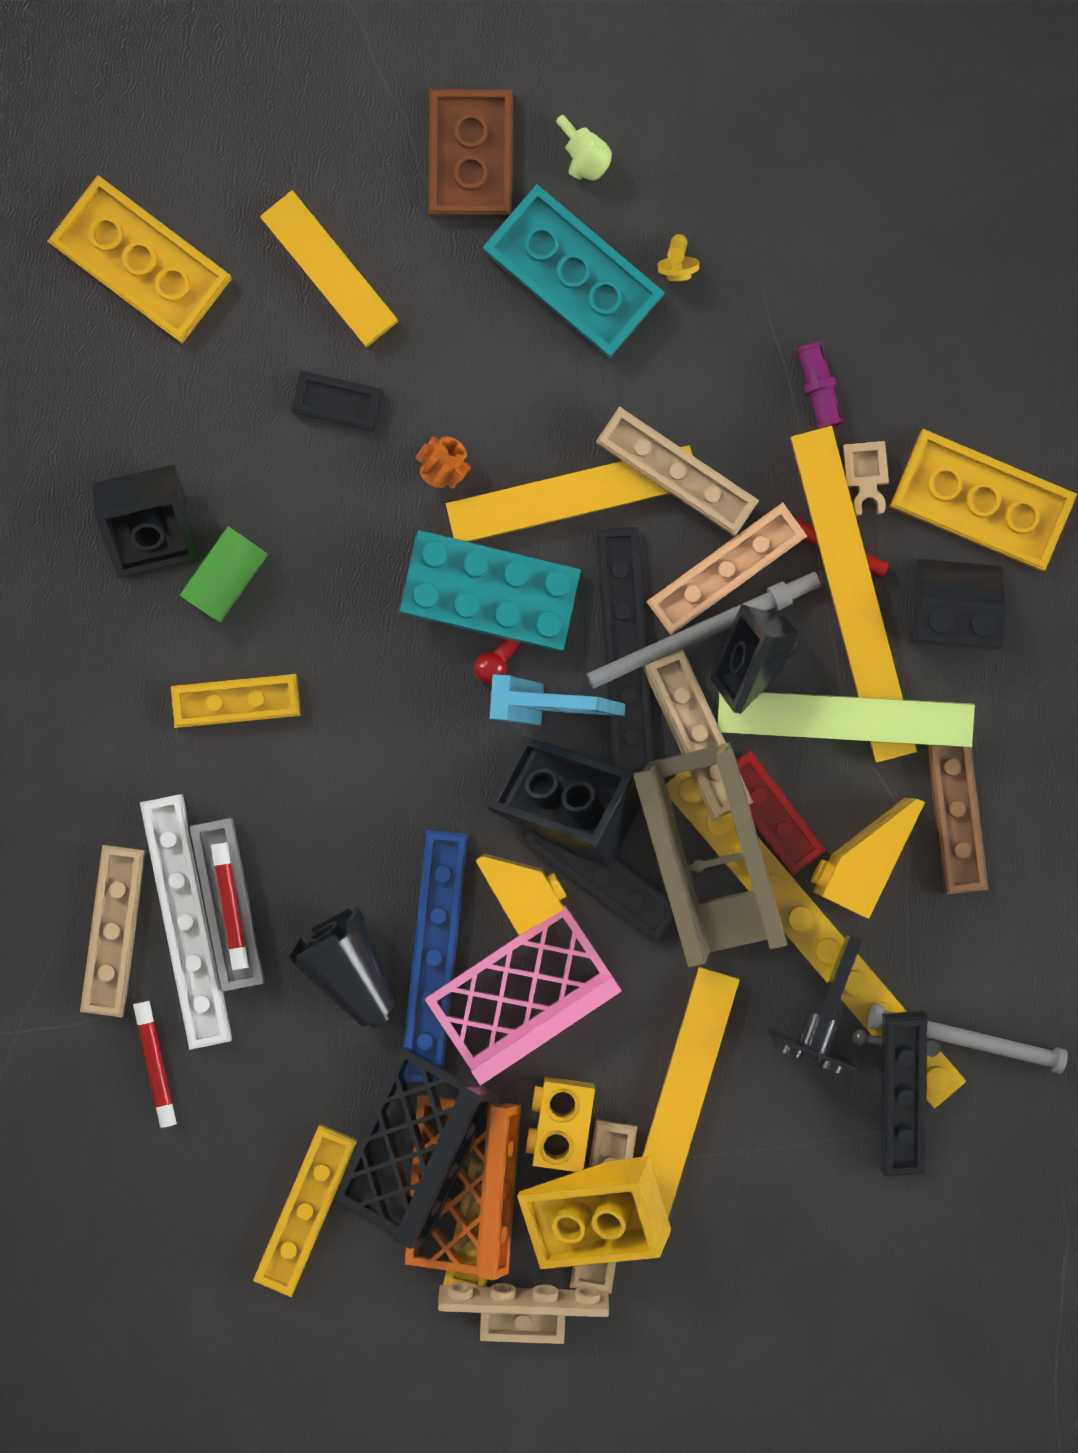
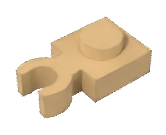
(866, 468)

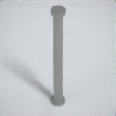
(1055, 1059)

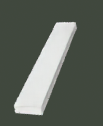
(185, 921)

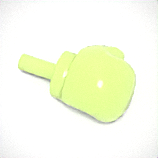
(589, 152)

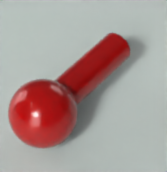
(495, 662)

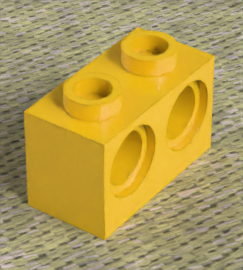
(572, 1125)

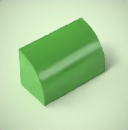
(224, 574)

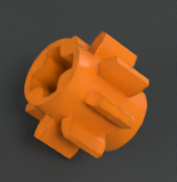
(443, 462)

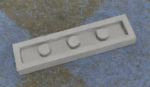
(203, 837)

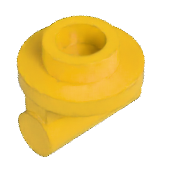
(677, 266)

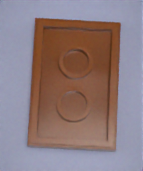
(470, 152)

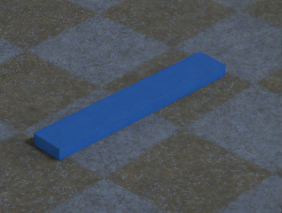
(434, 945)

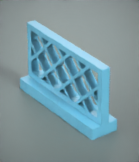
(524, 700)

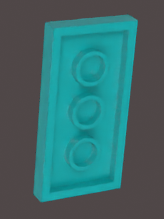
(573, 271)
(489, 591)

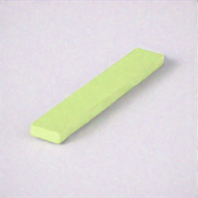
(852, 719)

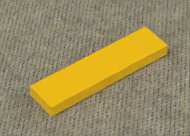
(329, 268)
(305, 1210)

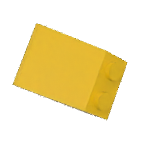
(862, 865)
(597, 1215)

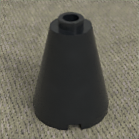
(346, 967)

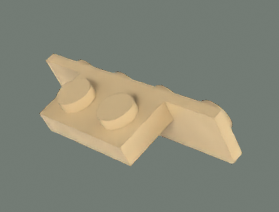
(523, 1313)

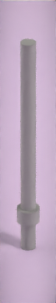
(777, 597)

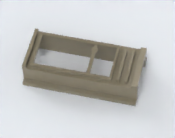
(719, 921)

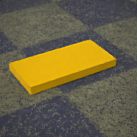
(139, 259)
(983, 500)

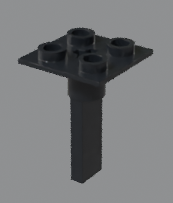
(820, 1027)

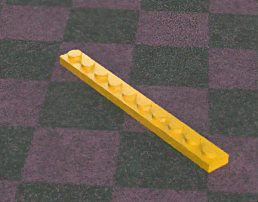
(807, 927)

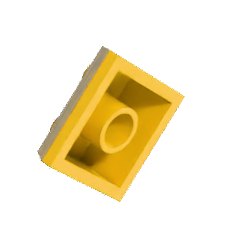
(522, 891)

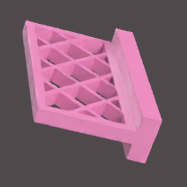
(543, 1025)

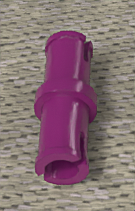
(820, 385)

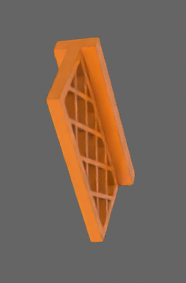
(495, 1199)

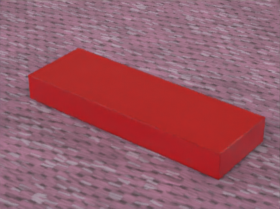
(777, 817)

